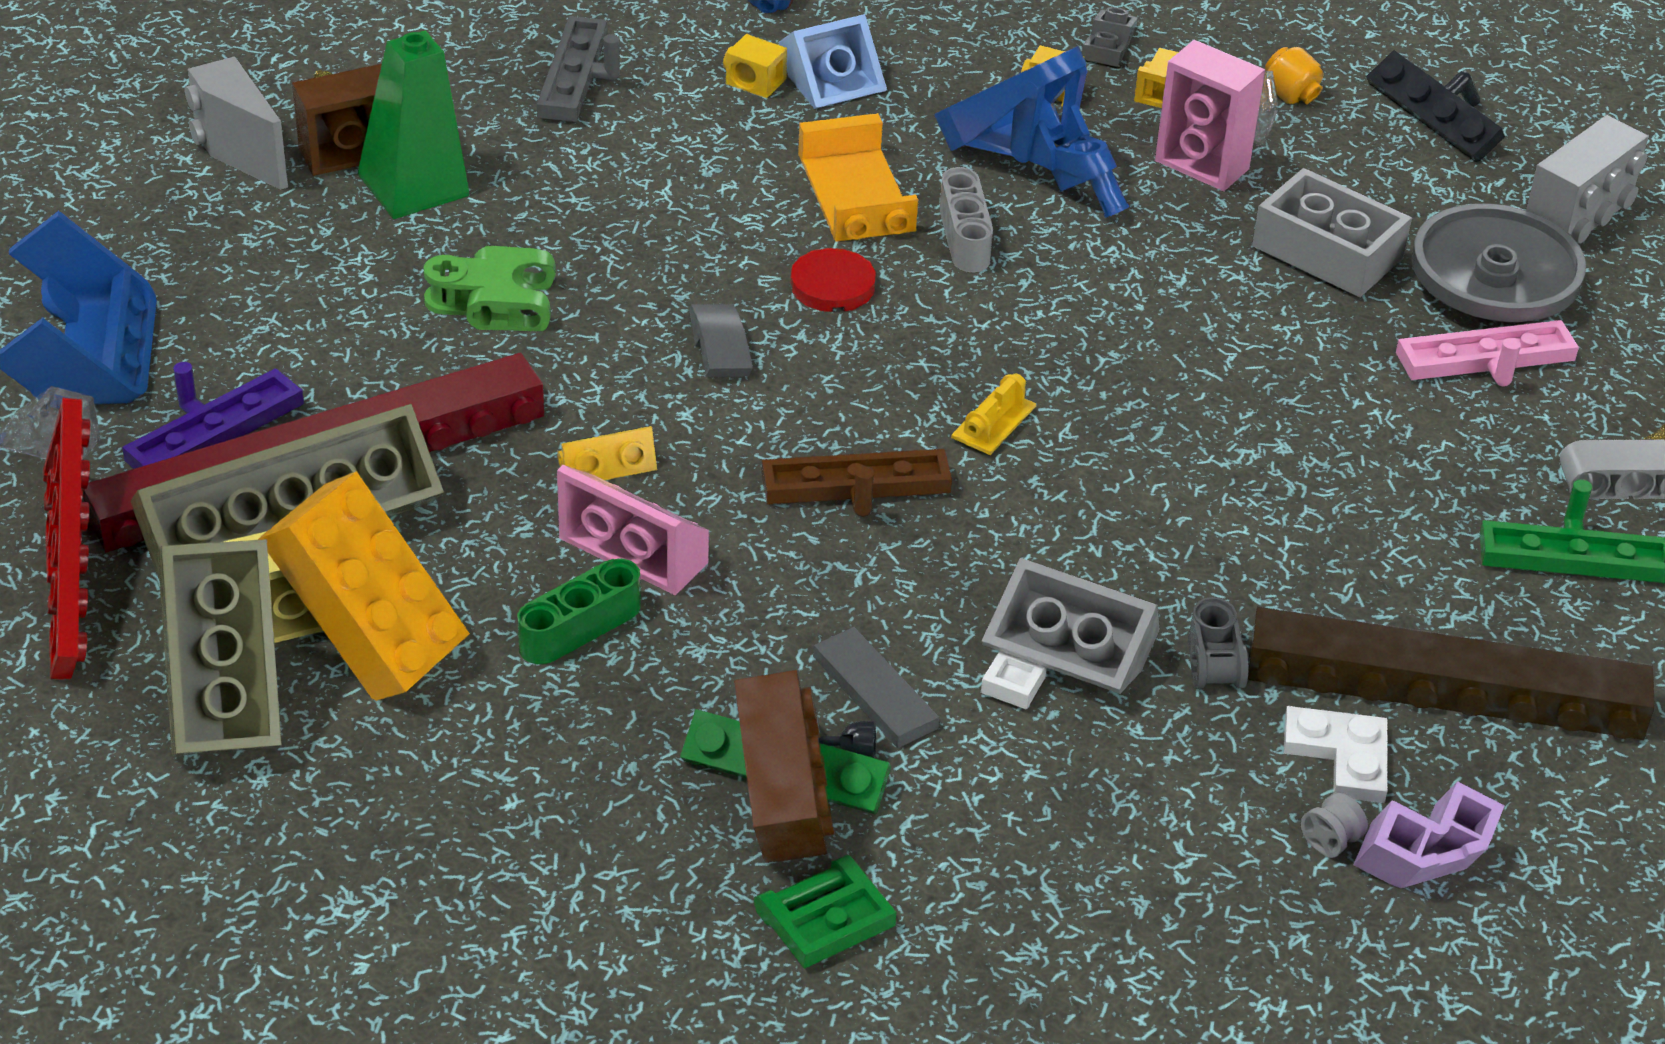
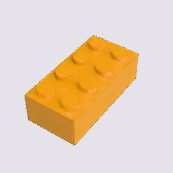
(365, 586)

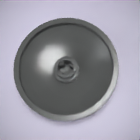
(1498, 262)

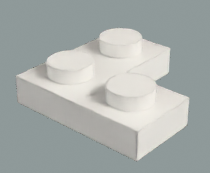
(1351, 740)

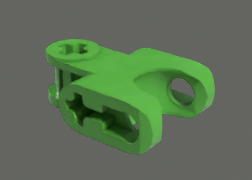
(492, 287)

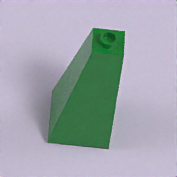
(412, 134)

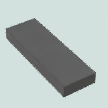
(876, 687)

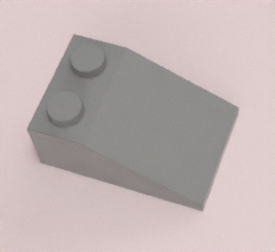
(236, 121)

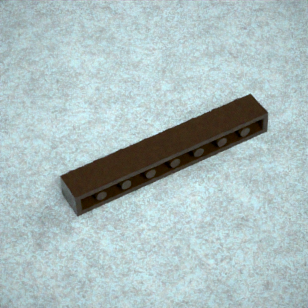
(1451, 673)

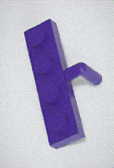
(216, 421)

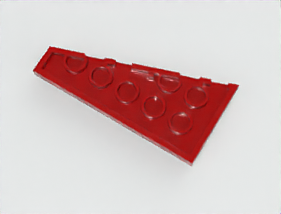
(66, 519)

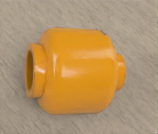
(1295, 75)

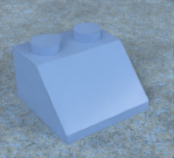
(834, 62)

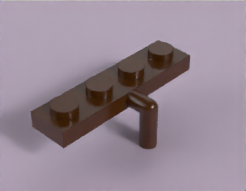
(856, 477)

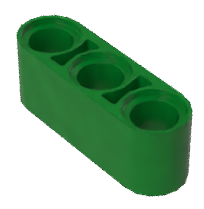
(579, 611)

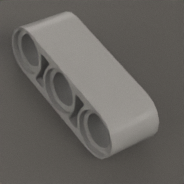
(966, 219)
(1617, 467)

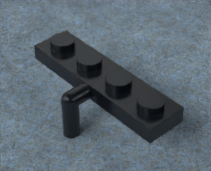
(1438, 104)

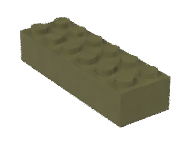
(264, 487)

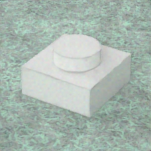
(1013, 680)

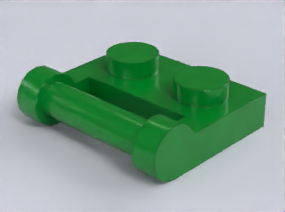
(832, 921)

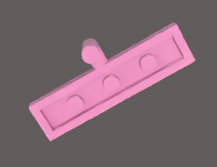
(1489, 350)

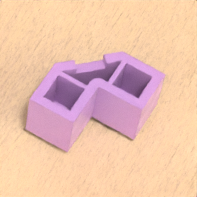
(1414, 849)

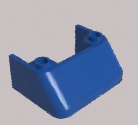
(105, 313)

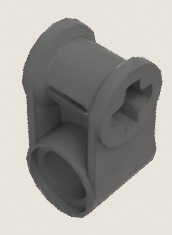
(1216, 645)

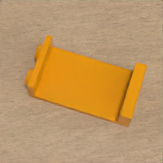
(854, 178)

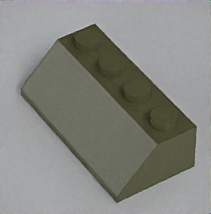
(219, 647)

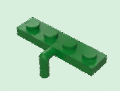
(1573, 548)
(851, 777)

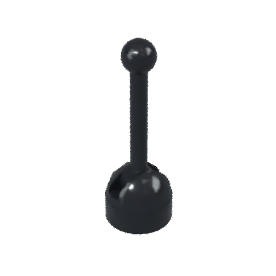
(856, 737)

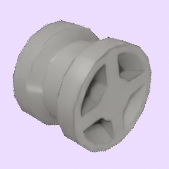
(1334, 824)

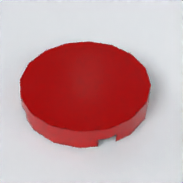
(833, 279)

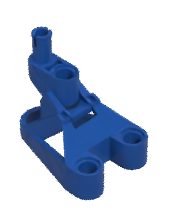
(1023, 122)

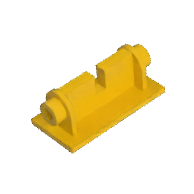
(996, 416)
(611, 454)

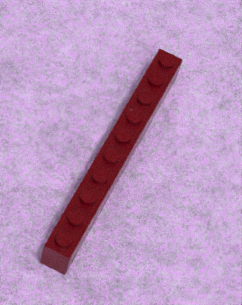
(446, 407)

